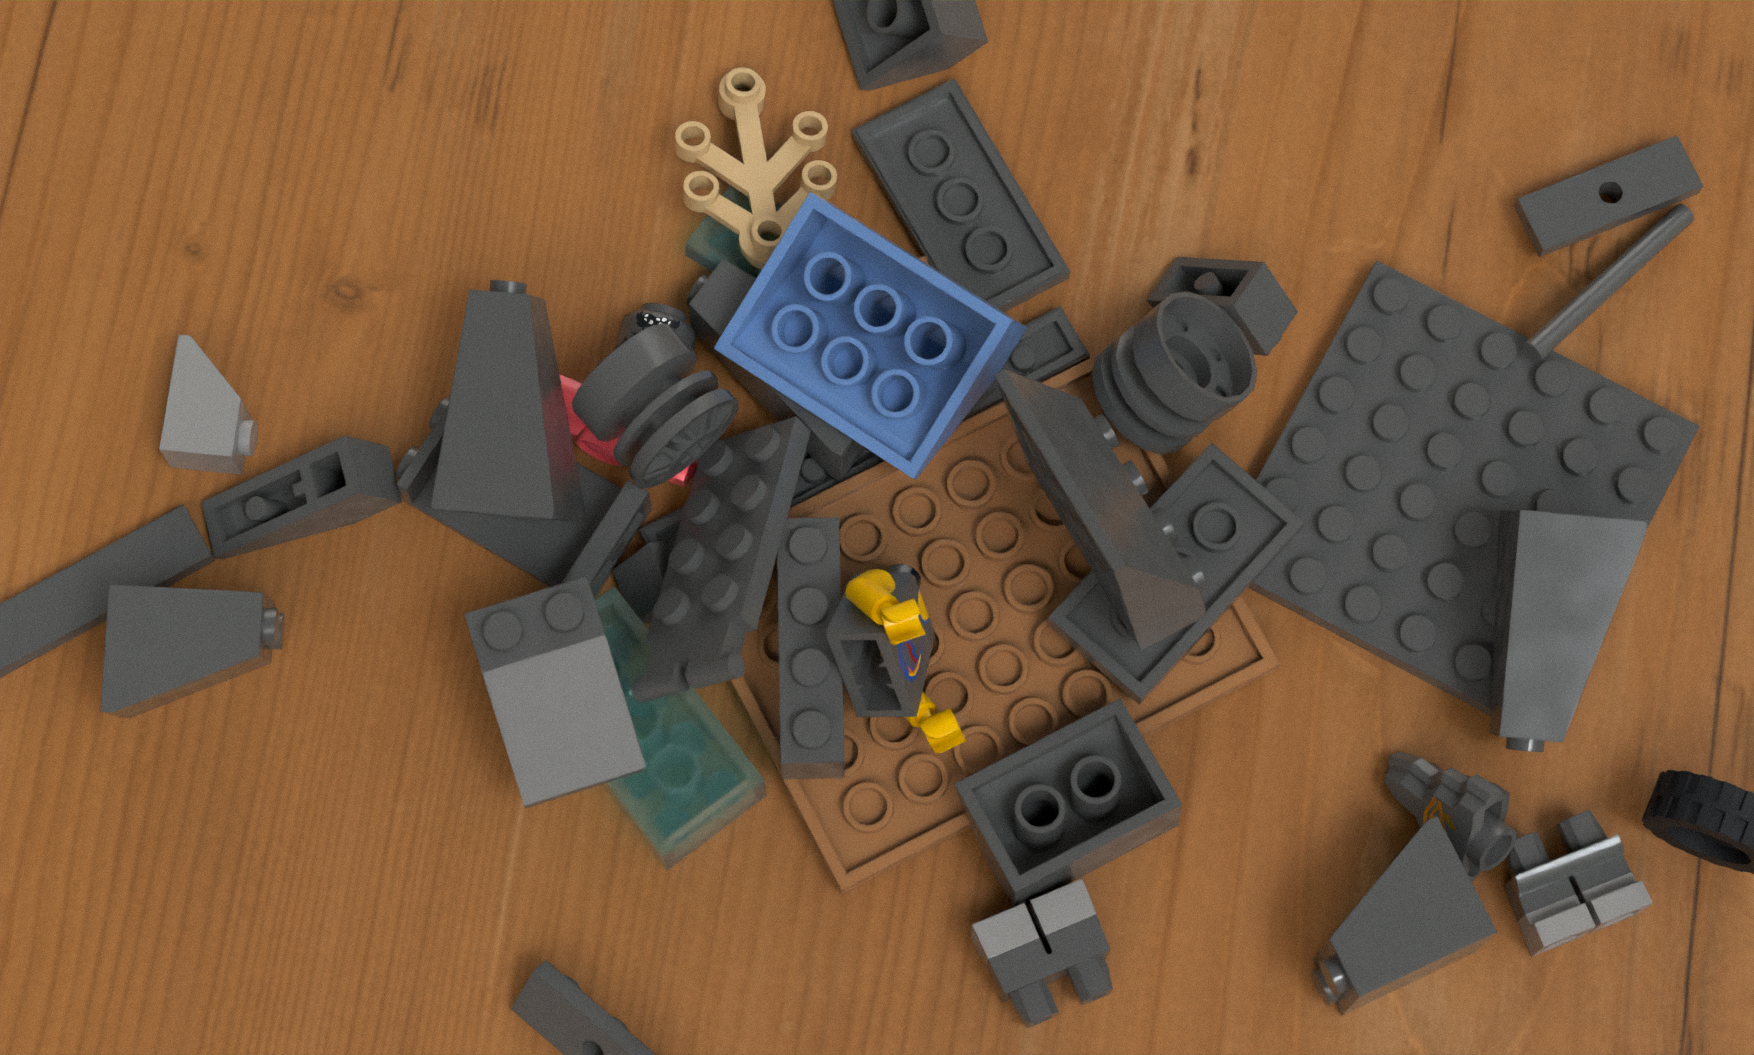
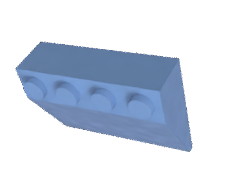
(868, 336)

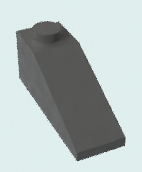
(303, 497)

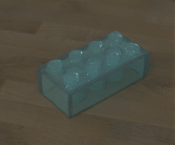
(694, 768)

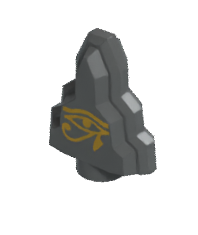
(1466, 806)

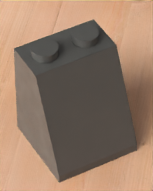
(181, 642)
(1405, 926)

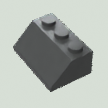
(907, 37)
(1068, 804)

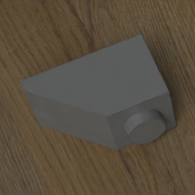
(1240, 288)

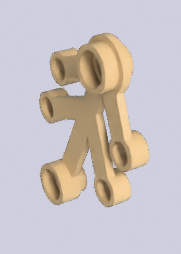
(754, 175)

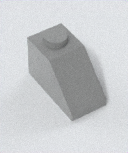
(204, 416)

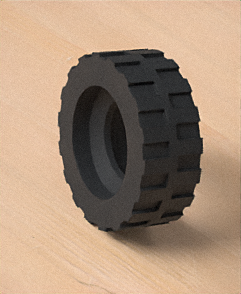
(1703, 818)

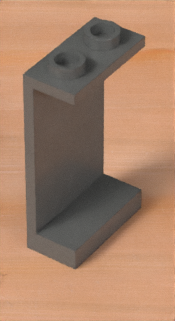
(540, 547)

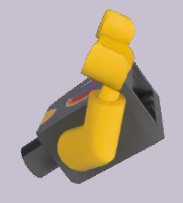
(884, 652)

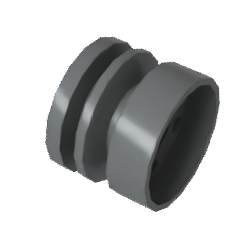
(1174, 373)
(654, 405)

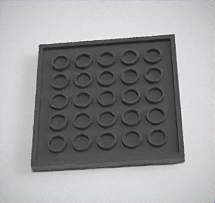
(1412, 451)

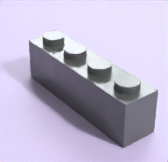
(807, 668)

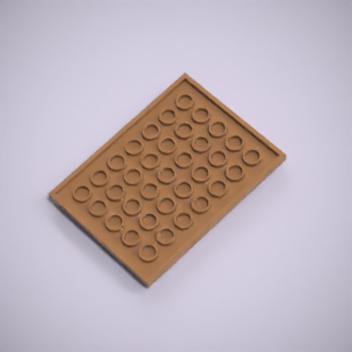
(990, 578)

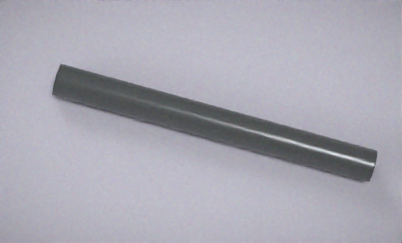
(1607, 283)

